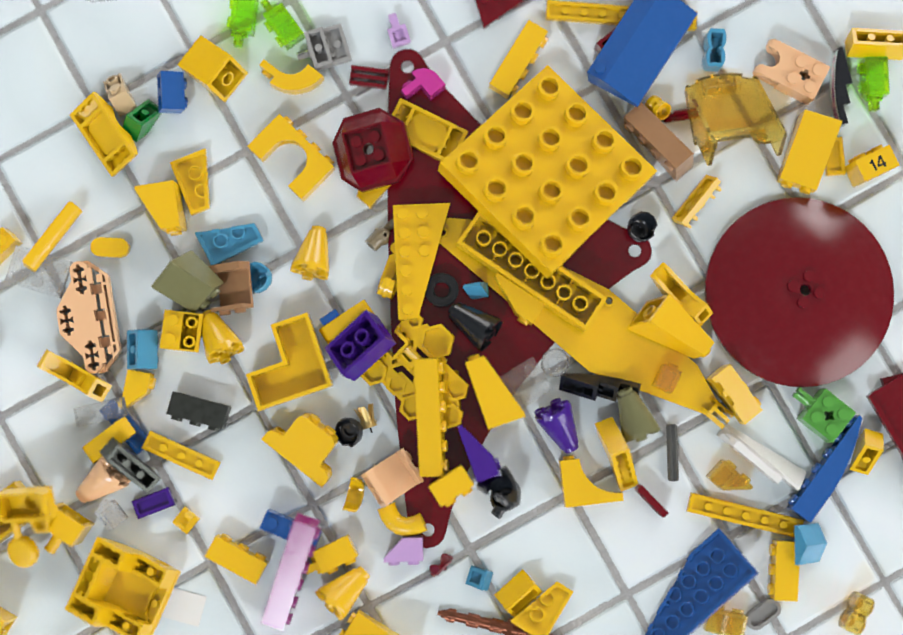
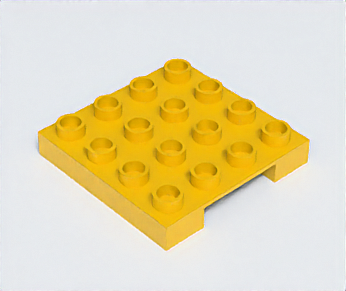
(546, 171)

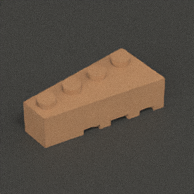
(659, 141)

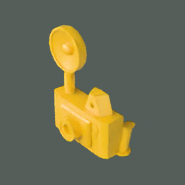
(31, 506)

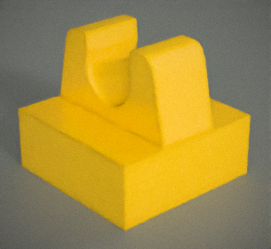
(186, 520)

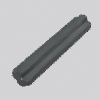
(672, 452)

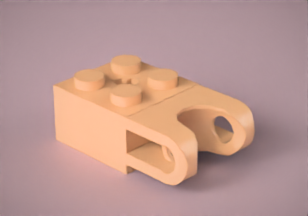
(789, 69)

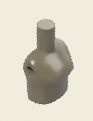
(380, 236)

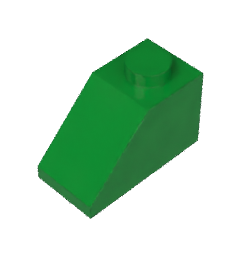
(141, 119)

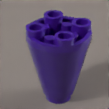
(559, 424)

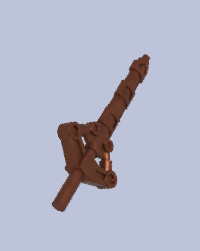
(475, 621)

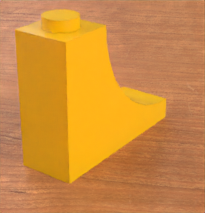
(617, 453)
(578, 489)

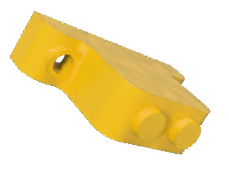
(305, 446)

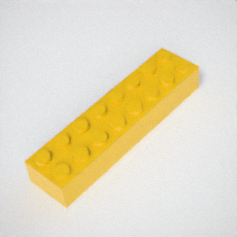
(561, 292)

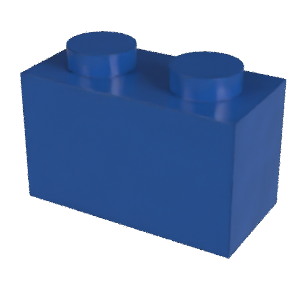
(171, 92)

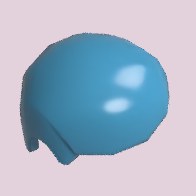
(260, 277)

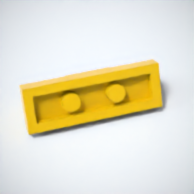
(696, 201)

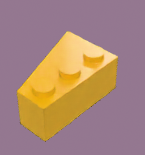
(734, 393)

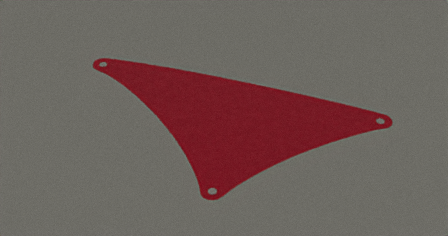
(600, 259)

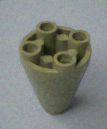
(634, 416)

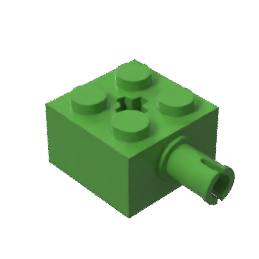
(813, 414)

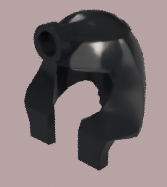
(504, 492)

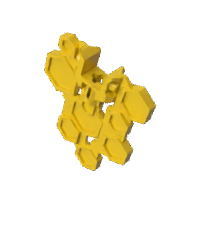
(434, 343)

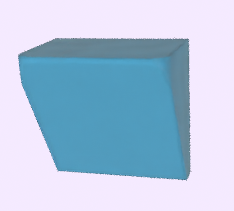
(477, 290)
(479, 578)

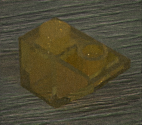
(727, 478)

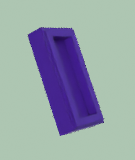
(153, 503)

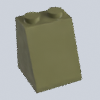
(188, 282)

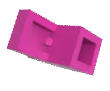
(425, 80)

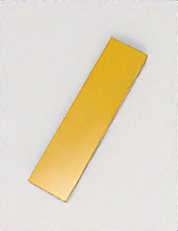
(181, 455)

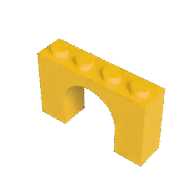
(282, 132)

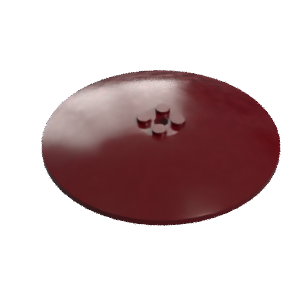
(758, 298)

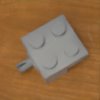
(326, 47)

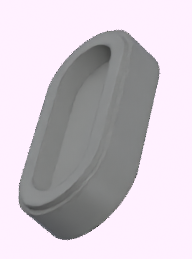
(763, 613)

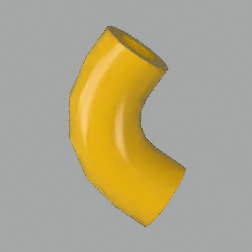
(399, 524)

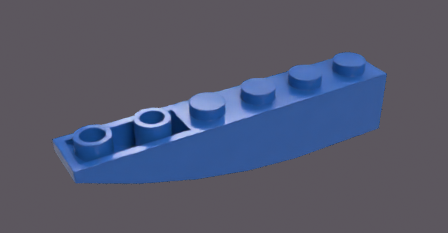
(826, 473)

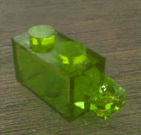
(242, 20)
(282, 25)
(873, 81)

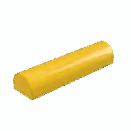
(51, 236)

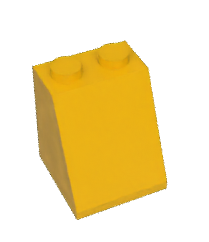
(212, 68)
(165, 205)

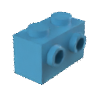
(142, 349)

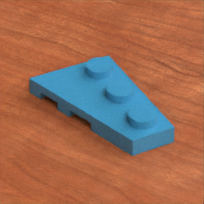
(228, 242)

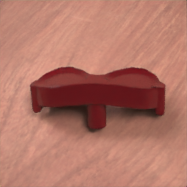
(437, 569)

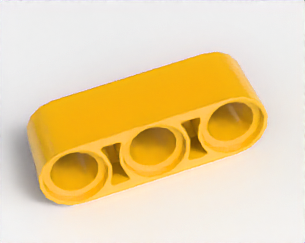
(336, 326)
(120, 430)

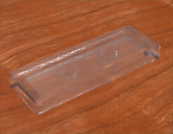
(100, 411)

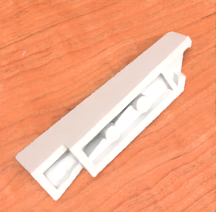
(765, 460)

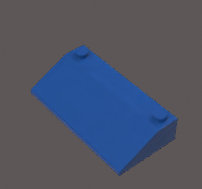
(640, 48)

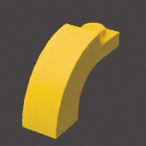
(294, 84)

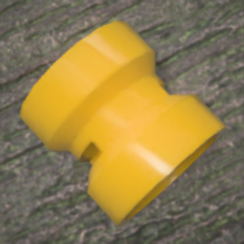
(658, 107)

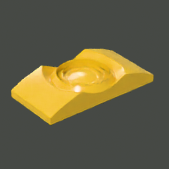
(428, 131)
(104, 133)

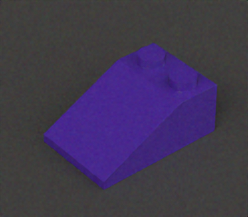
(481, 461)

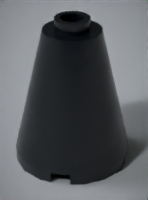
(475, 324)

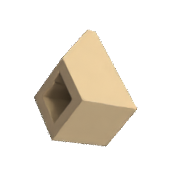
(119, 94)

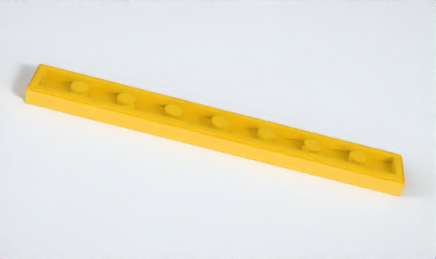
(589, 13)

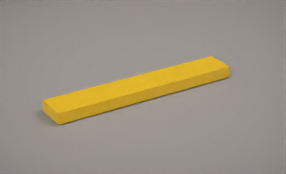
(742, 514)

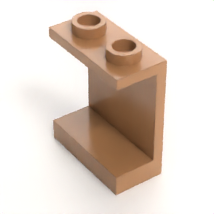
(237, 287)

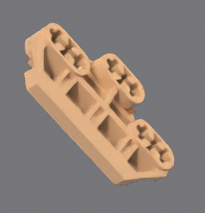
(87, 317)

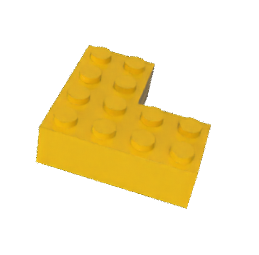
(302, 367)

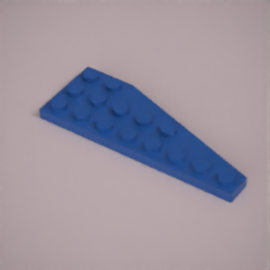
(703, 586)

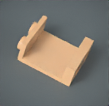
(392, 477)

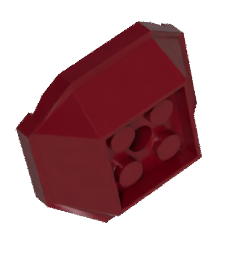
(391, 150)

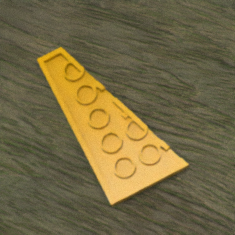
(416, 244)

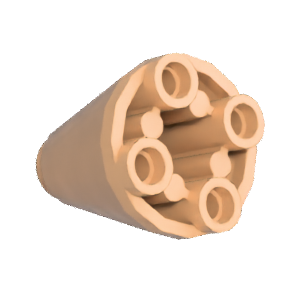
(101, 481)

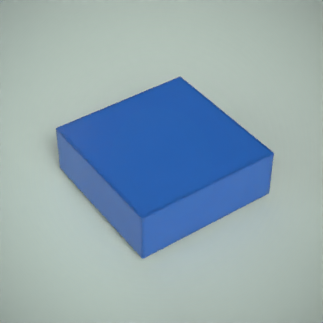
(329, 317)

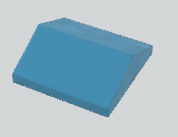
(809, 543)

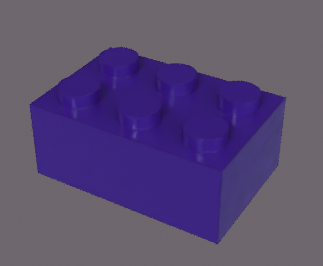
(360, 345)

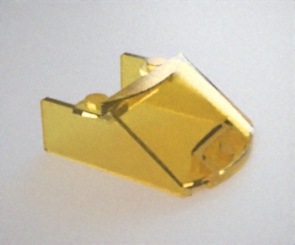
(731, 109)

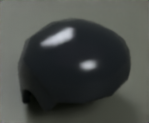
(641, 226)
(349, 431)

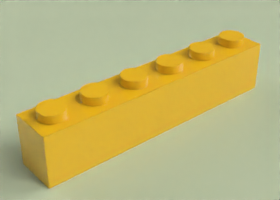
(430, 417)

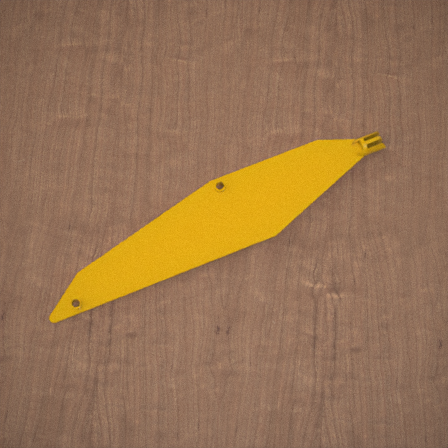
(607, 343)

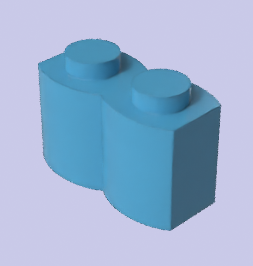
(714, 52)

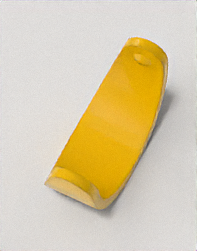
(354, 495)

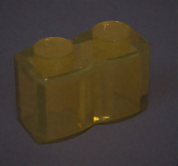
(858, 609)
(727, 622)

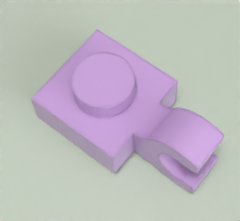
(398, 33)

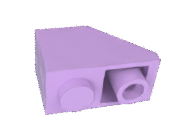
(406, 550)

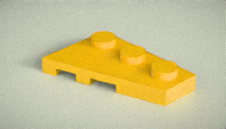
(192, 178)
(543, 613)

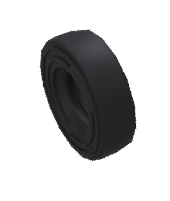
(442, 301)

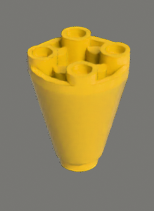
(312, 256)
(218, 339)
(343, 591)

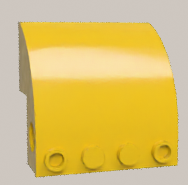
(122, 589)

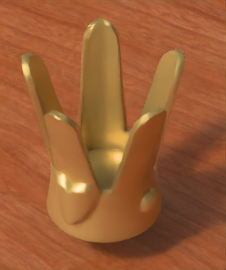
(366, 420)

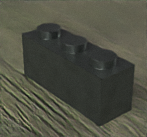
(198, 411)
(129, 465)

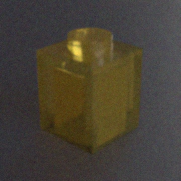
(667, 377)

